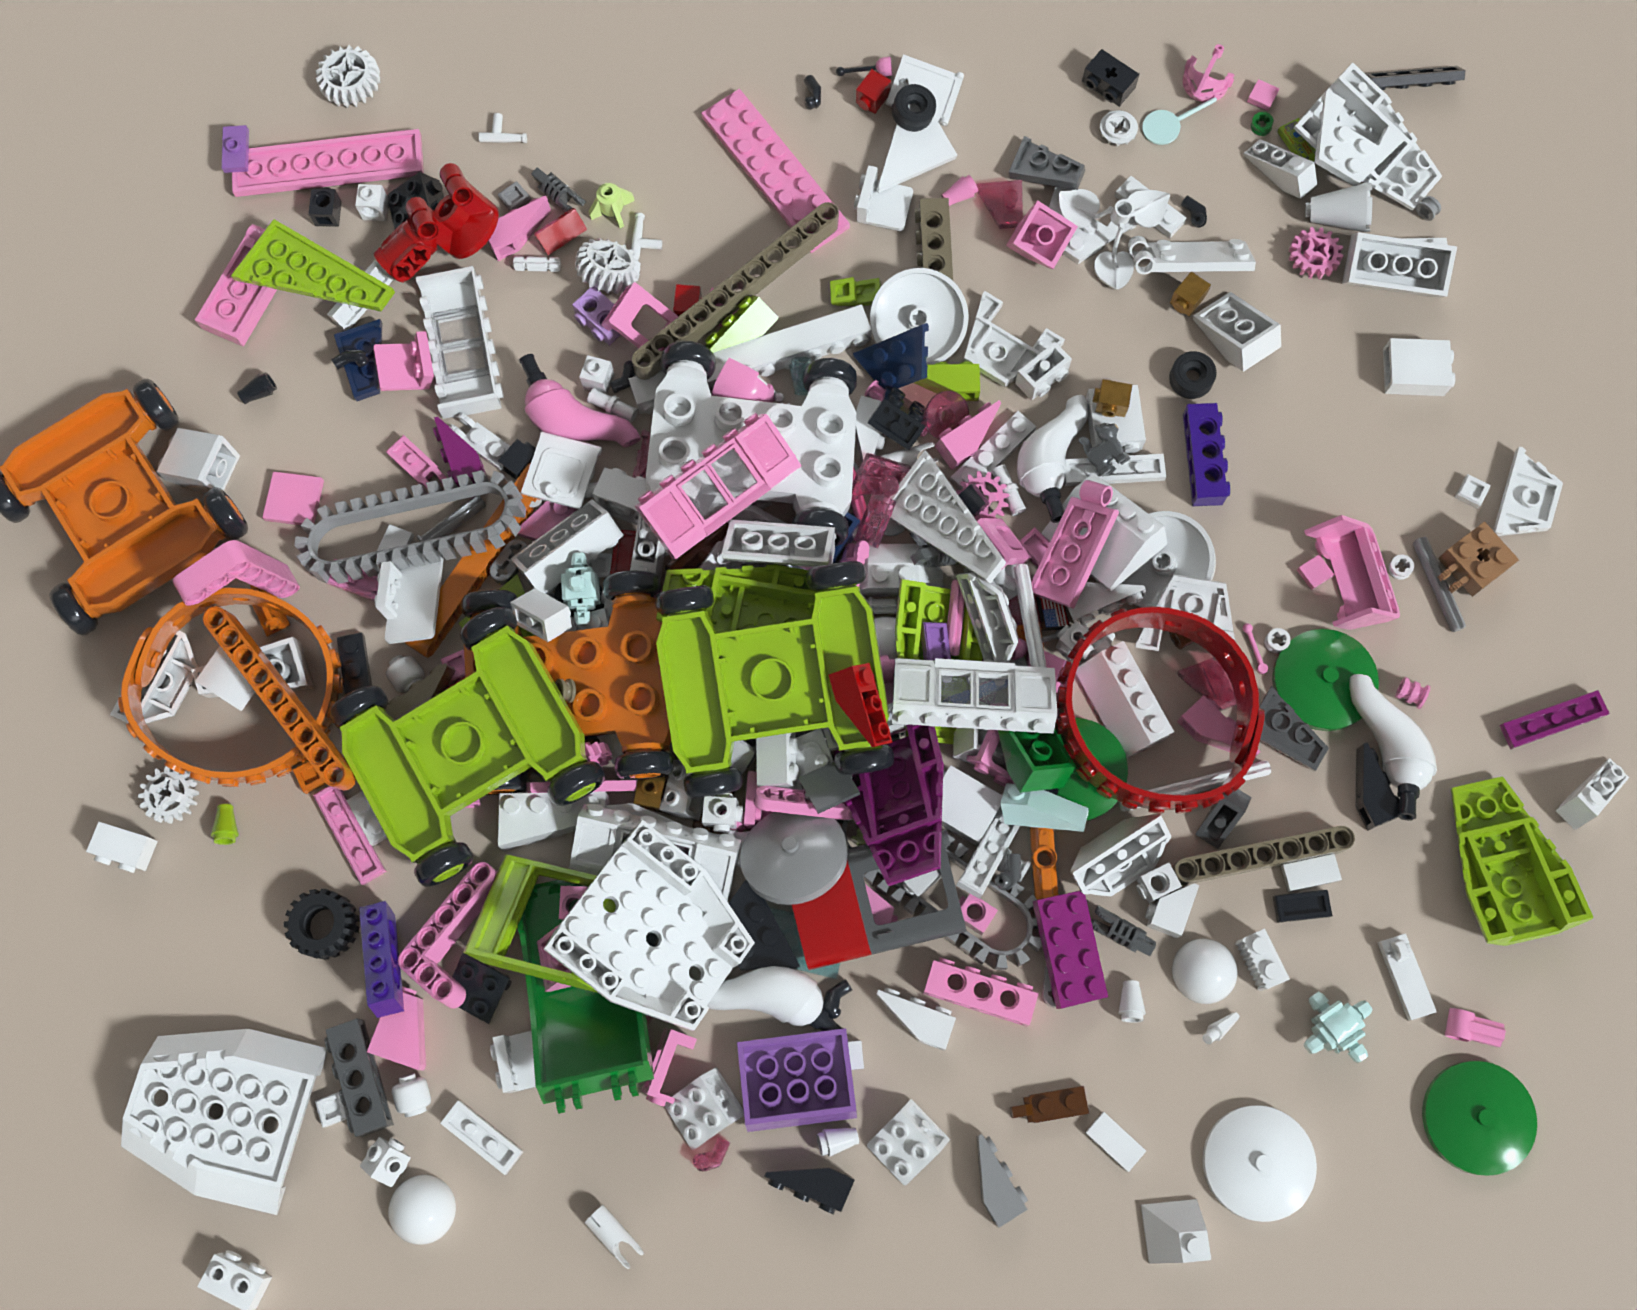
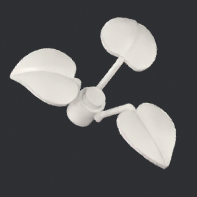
(1145, 206)

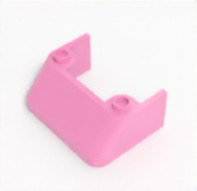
(1358, 571)

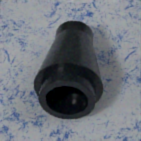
(259, 387)

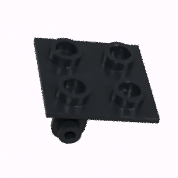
(482, 985)

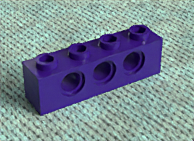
(1202, 490)
(381, 959)

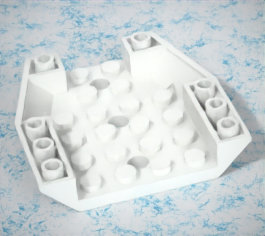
(662, 894)
(252, 1079)

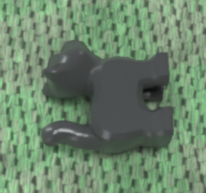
(1105, 452)

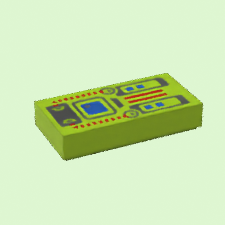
(1295, 141)

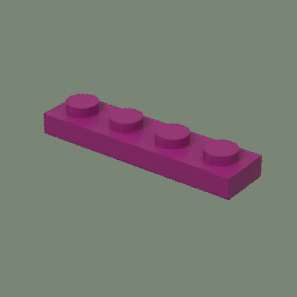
(1554, 719)

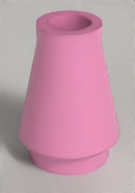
(961, 190)

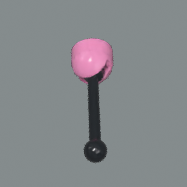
(882, 66)

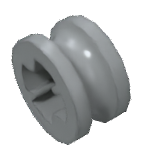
(1428, 208)

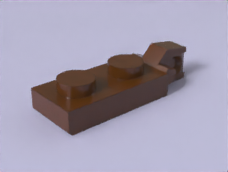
(1052, 1105)

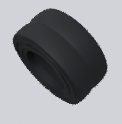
(911, 120)
(1192, 388)

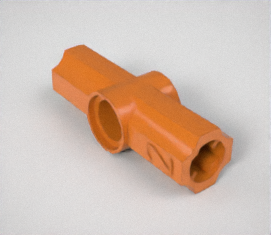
(1043, 876)

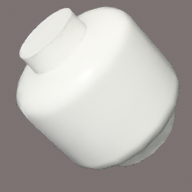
(404, 672)
(411, 1095)

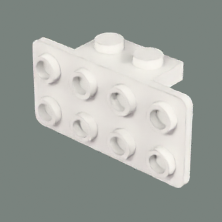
(409, 600)

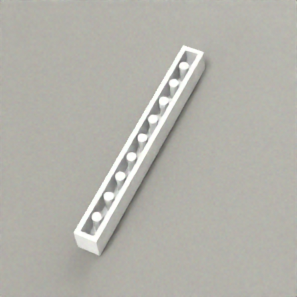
(775, 350)

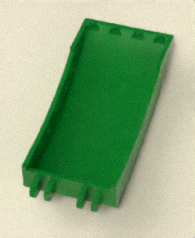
(578, 1034)

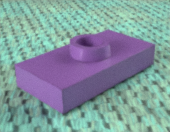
(235, 149)
(935, 641)

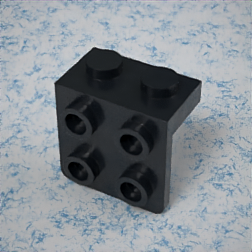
(417, 186)

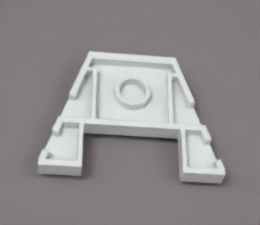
(1344, 150)
(1091, 239)
(998, 351)
(1196, 596)

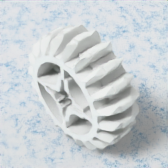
(342, 70)
(607, 265)

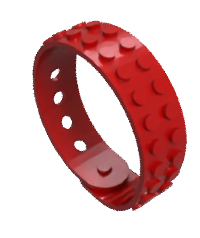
(1239, 671)

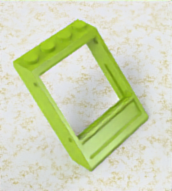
(504, 911)

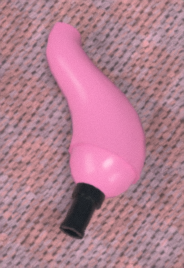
(559, 413)

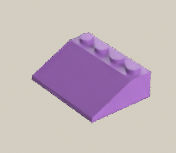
(796, 1080)

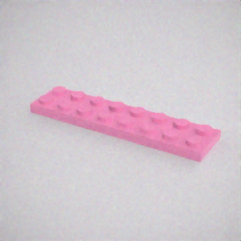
(767, 160)
(330, 163)

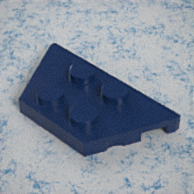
(897, 359)

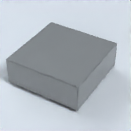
(514, 196)

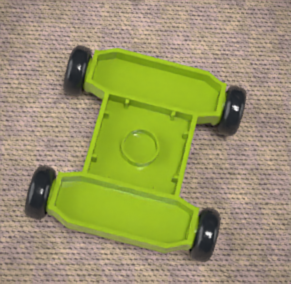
(765, 678)
(463, 745)

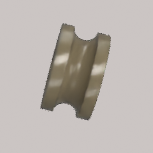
(567, 689)

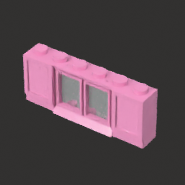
(717, 485)

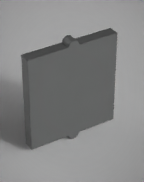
(827, 787)

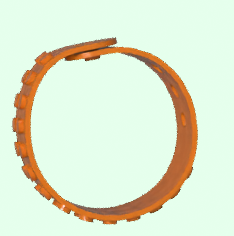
(147, 658)

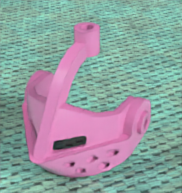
(1204, 81)

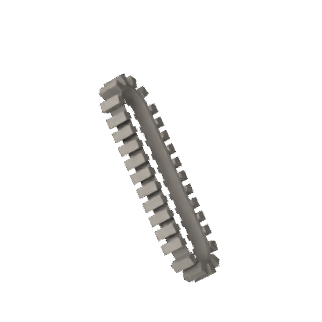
(352, 565)
(1001, 962)

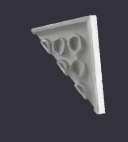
(915, 152)

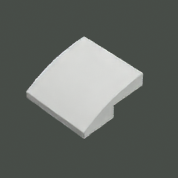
(226, 680)

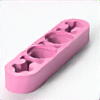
(777, 800)

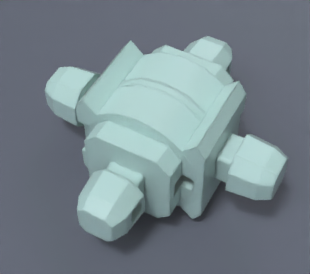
(580, 589)
(1338, 1027)

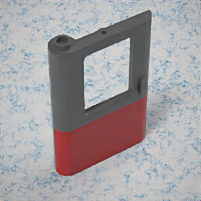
(842, 924)

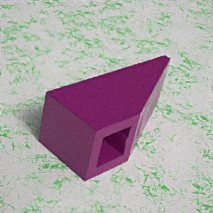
(456, 451)

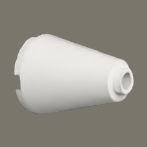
(1343, 208)

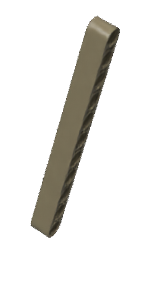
(742, 280)

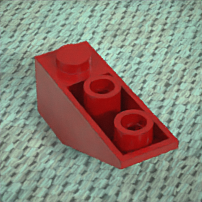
(859, 699)

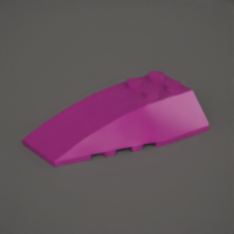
(903, 807)

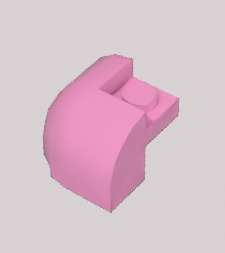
(741, 383)

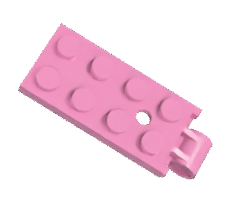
(1073, 555)

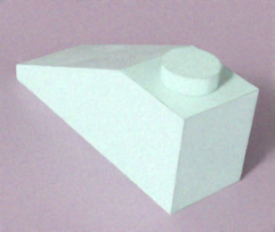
(1041, 810)

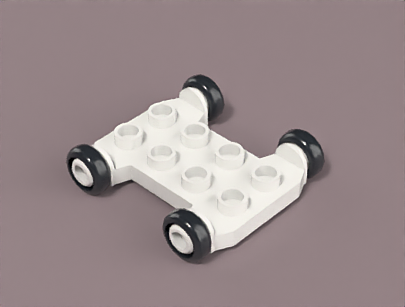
(817, 432)

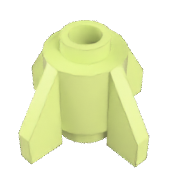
(610, 202)

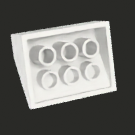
(1130, 542)

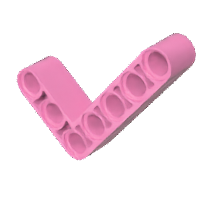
(231, 562)
(440, 933)

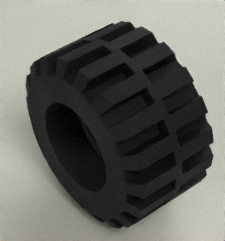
(301, 918)

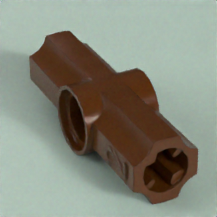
(698, 553)

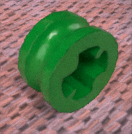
(1268, 120)

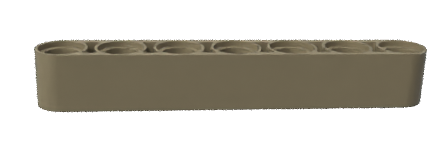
(1272, 848)

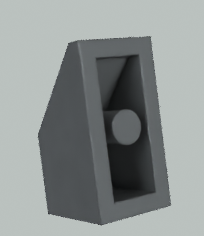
(1223, 818)

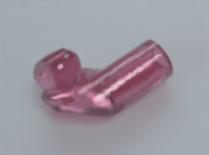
(711, 1159)

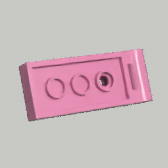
(234, 305)

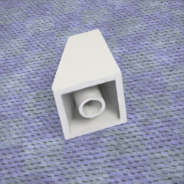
(198, 460)

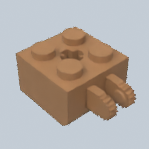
(1476, 560)

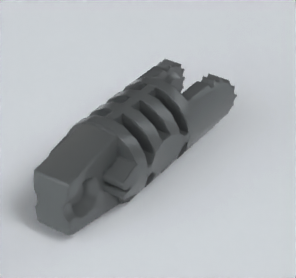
(556, 189)
(931, 557)
(1123, 932)

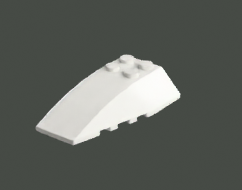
(1407, 171)

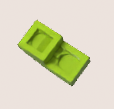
(854, 293)

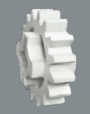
(164, 805)

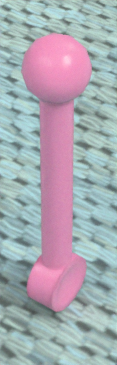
(1262, 668)

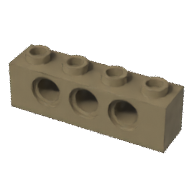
(934, 212)

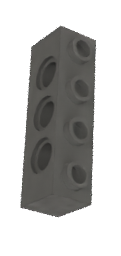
(371, 1086)

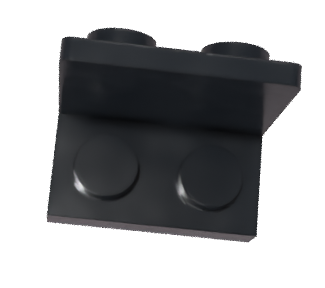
(899, 417)

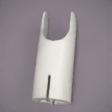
(909, 456)
(610, 1233)

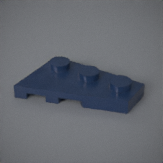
(362, 379)

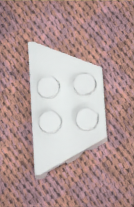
(1528, 497)

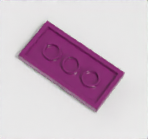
(1070, 949)

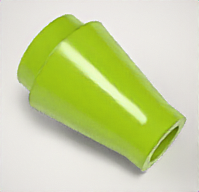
(224, 827)

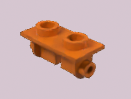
(271, 620)

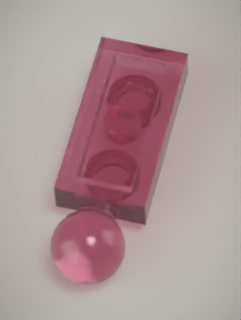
(878, 513)

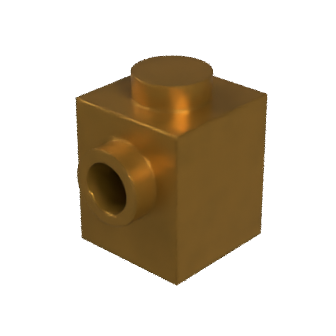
(1190, 294)
(1112, 398)
(650, 793)

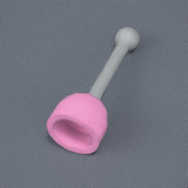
(1021, 648)

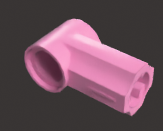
(1467, 1027)

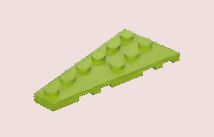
(299, 266)

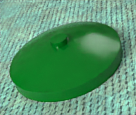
(1316, 677)
(1110, 754)
(1479, 1118)

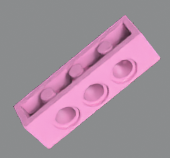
(1018, 1013)

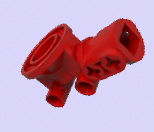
(458, 225)

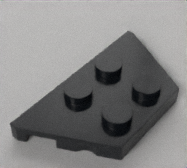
(770, 943)

